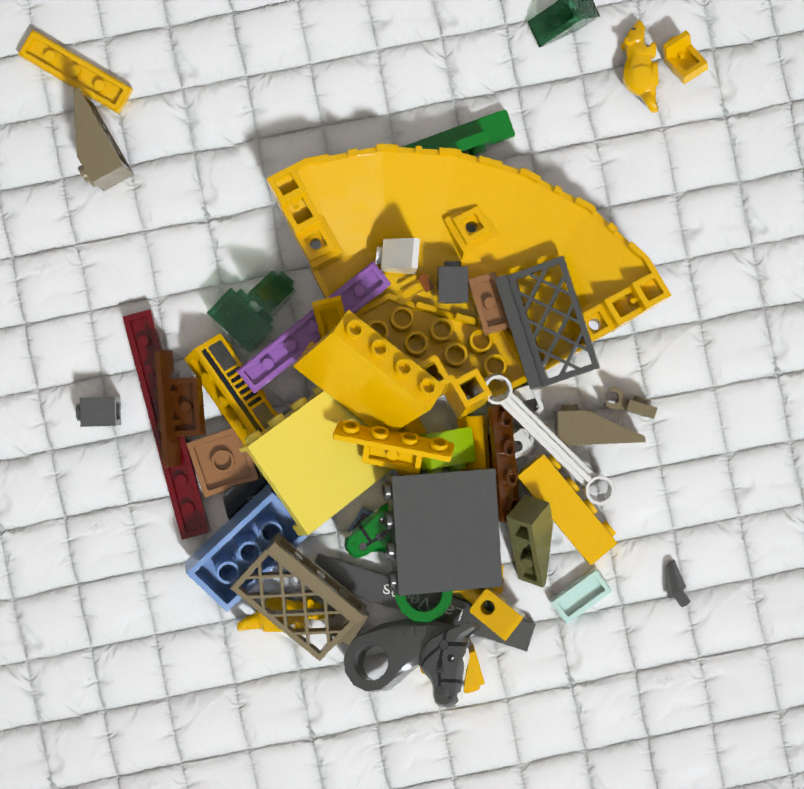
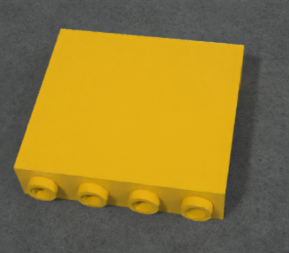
(369, 375)

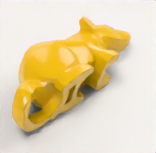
(639, 72)
(258, 621)

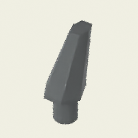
(675, 584)

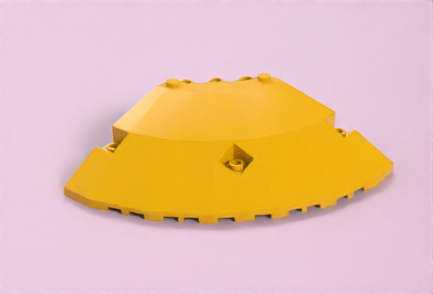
(519, 222)

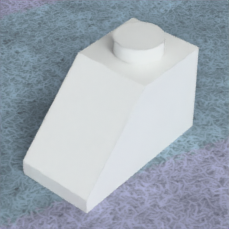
(398, 255)

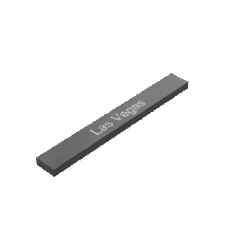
(375, 588)

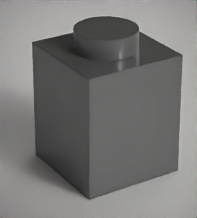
(452, 283)
(99, 411)

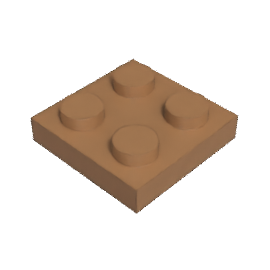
(220, 462)

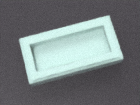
(580, 595)

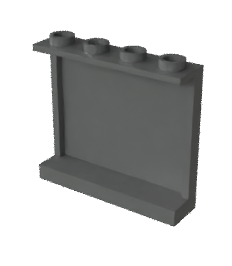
(442, 531)

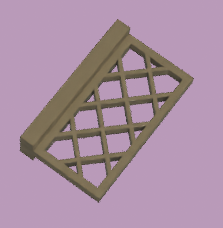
(314, 578)

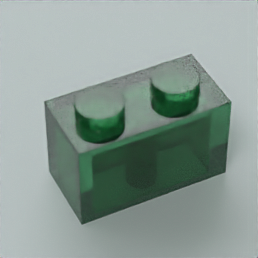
(241, 319)

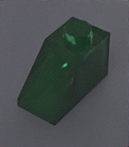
(562, 19)
(273, 292)

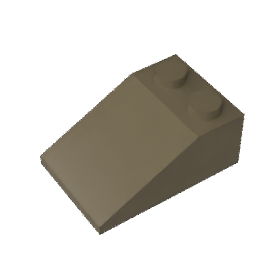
(96, 149)

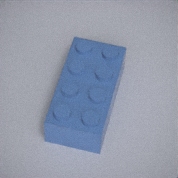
(238, 544)

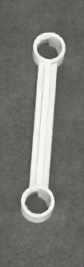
(550, 441)

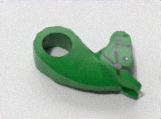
(372, 537)

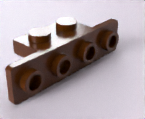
(179, 407)
(503, 459)

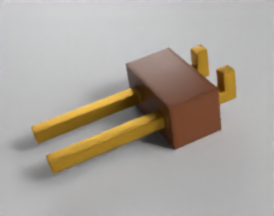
(425, 282)

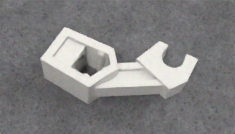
(521, 435)

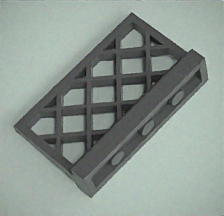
(522, 330)

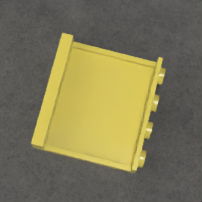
(306, 465)

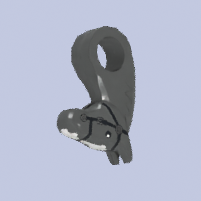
(432, 645)

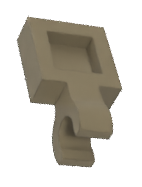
(639, 405)

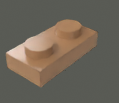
(488, 304)

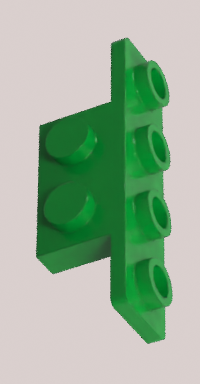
(472, 136)

